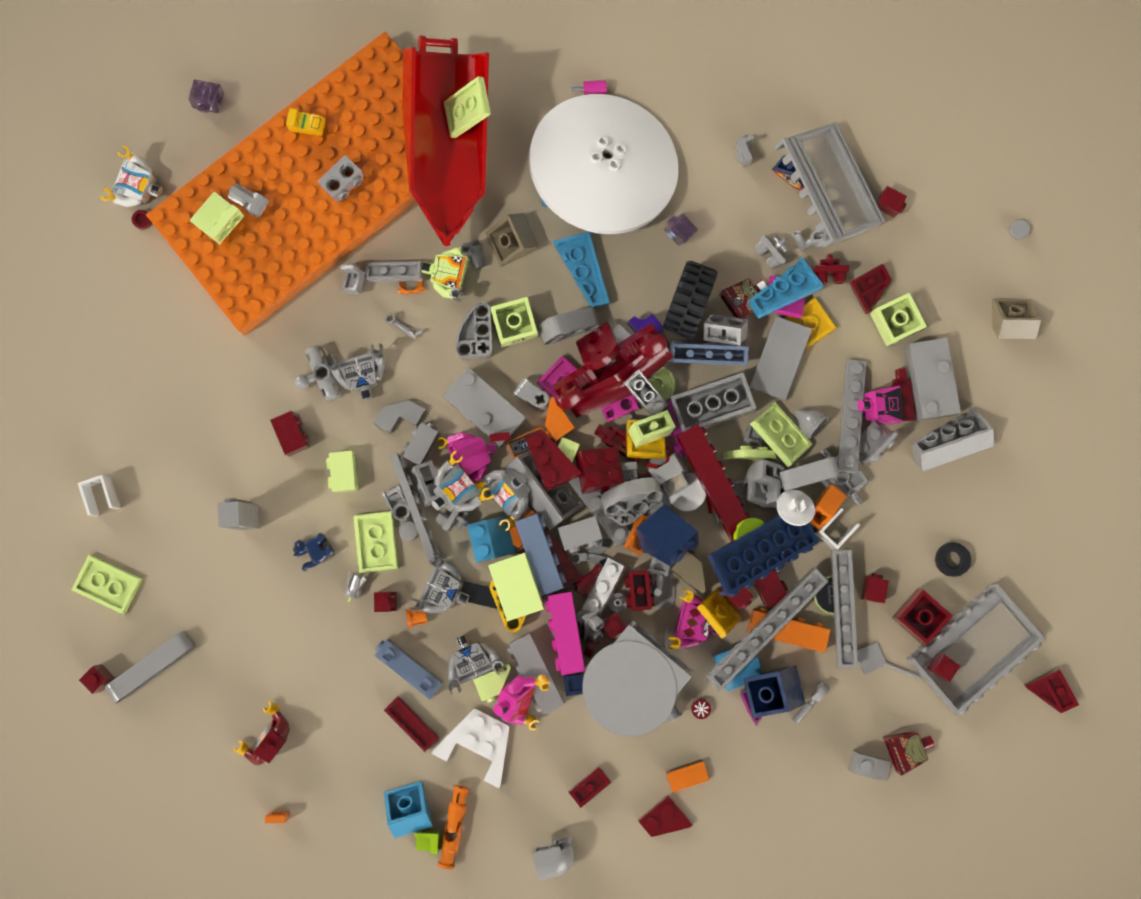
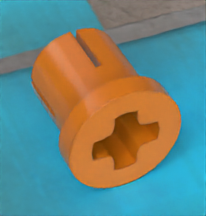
(415, 618)

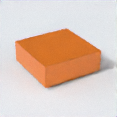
(277, 817)

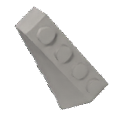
(954, 441)
(552, 504)

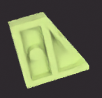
(748, 453)

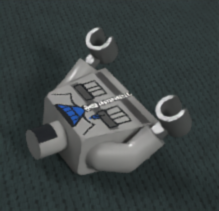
(359, 372)
(441, 589)
(471, 662)

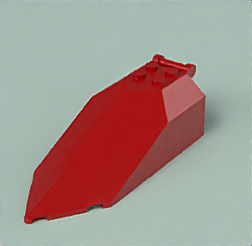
(442, 171)

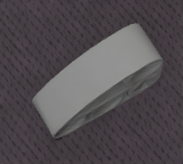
(568, 325)
(469, 335)
(809, 473)
(631, 499)

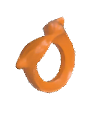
(418, 289)

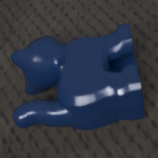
(315, 550)

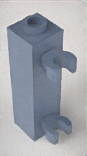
(408, 668)

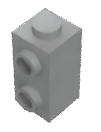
(421, 444)

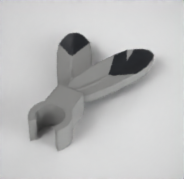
(593, 555)

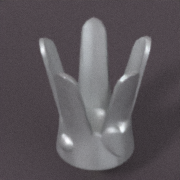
(354, 590)

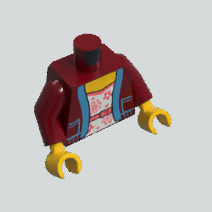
(269, 741)

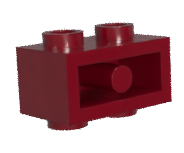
(639, 590)

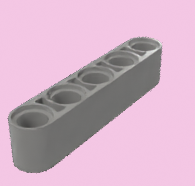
(149, 667)

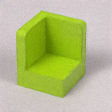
(428, 840)

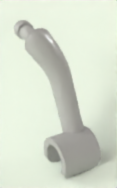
(402, 327)

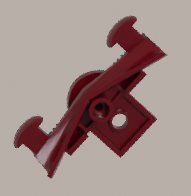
(595, 388)

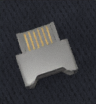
(672, 475)

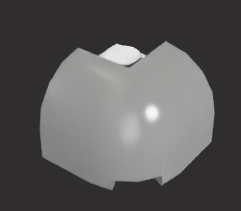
(764, 484)
(555, 858)

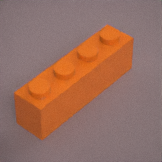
(796, 632)

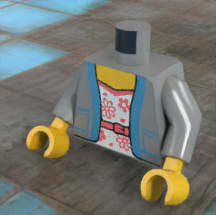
(456, 489)
(508, 491)

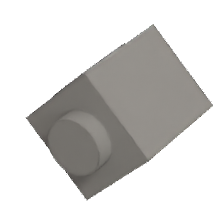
(869, 766)

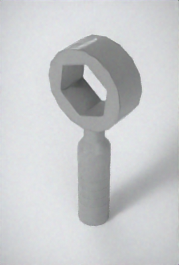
(817, 695)

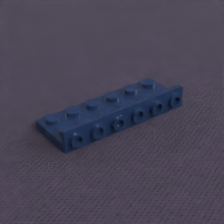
(759, 553)

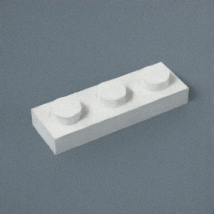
(604, 586)

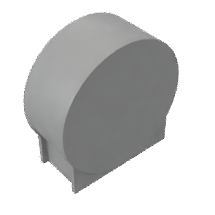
(633, 683)

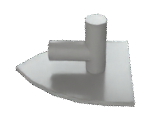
(663, 590)

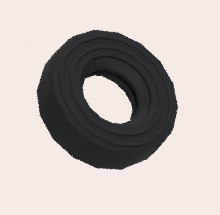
(961, 568)

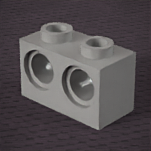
(336, 175)
(725, 329)
(424, 478)

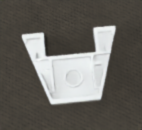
(483, 736)

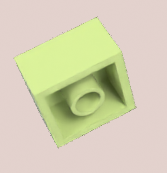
(898, 319)
(514, 322)

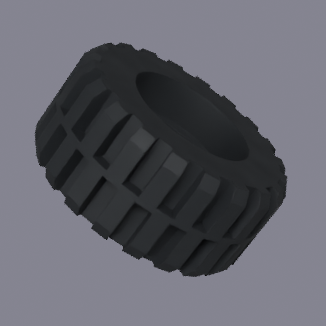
(690, 299)

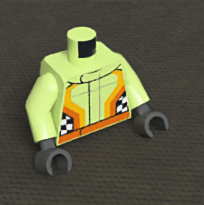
(449, 271)

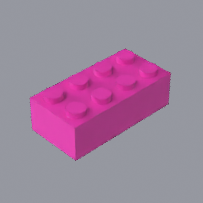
(566, 633)

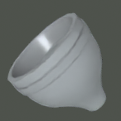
(811, 422)

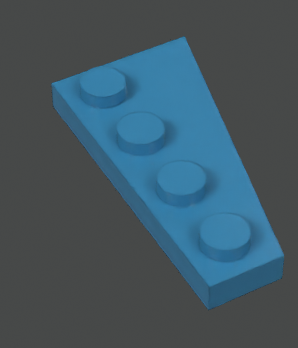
(582, 264)
(790, 287)

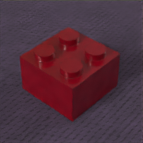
(599, 469)
(922, 616)

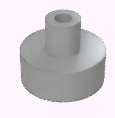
(622, 602)

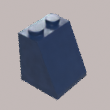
(666, 536)
(774, 691)

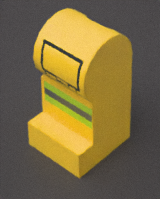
(305, 123)

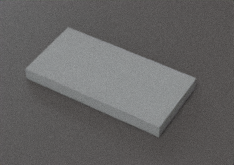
(780, 358)

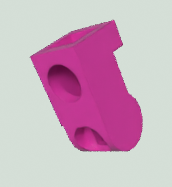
(619, 409)

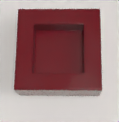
(499, 437)

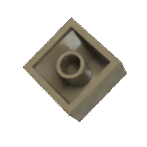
(512, 238)
(1015, 319)
(690, 571)

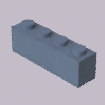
(708, 352)
(539, 554)

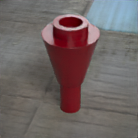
(586, 583)

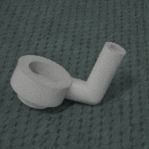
(816, 239)

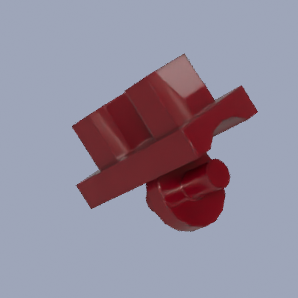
(831, 267)

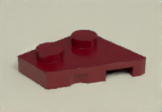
(870, 286)
(1054, 691)
(664, 818)

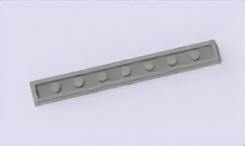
(766, 629)

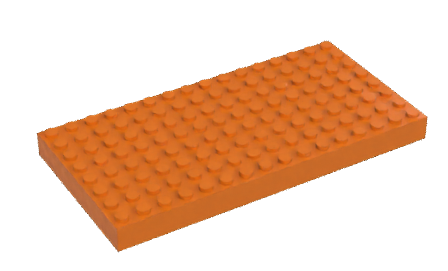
(302, 227)

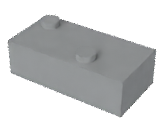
(932, 379)
(714, 403)
(483, 406)

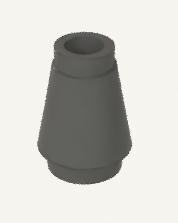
(478, 258)

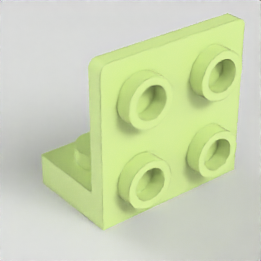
(217, 218)

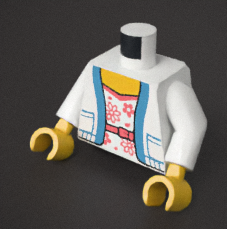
(134, 182)

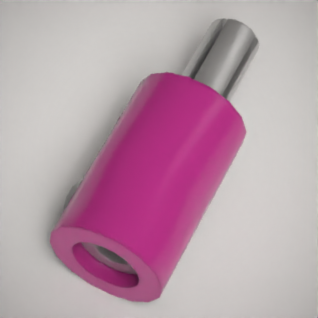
(591, 87)

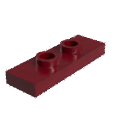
(411, 724)

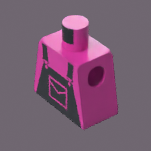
(882, 406)

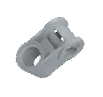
(528, 393)
(396, 500)

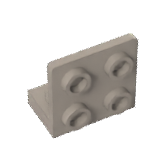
(873, 442)

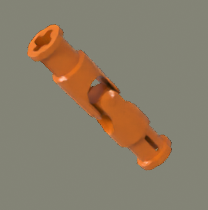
(456, 813)

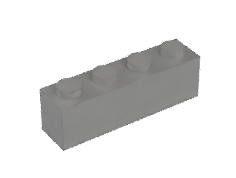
(238, 514)
(532, 665)

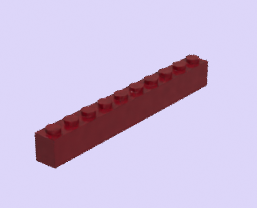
(723, 500)

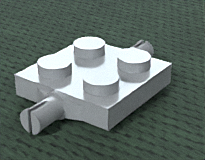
(847, 482)

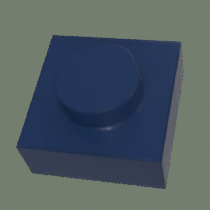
(573, 684)

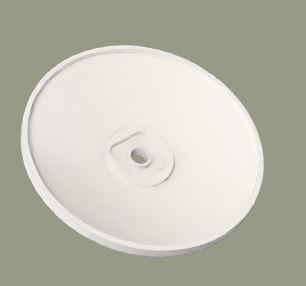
(598, 191)

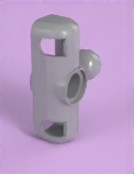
(317, 363)

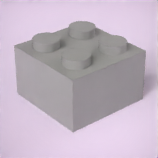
(580, 534)

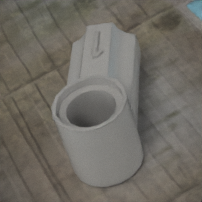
(252, 202)

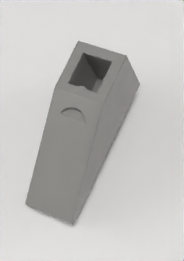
(645, 393)

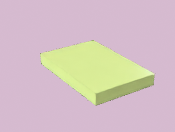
(467, 107)
(781, 434)
(376, 542)
(107, 584)
(516, 586)

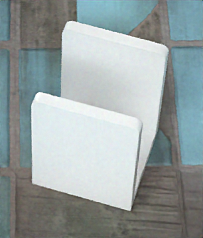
(88, 497)
(836, 545)

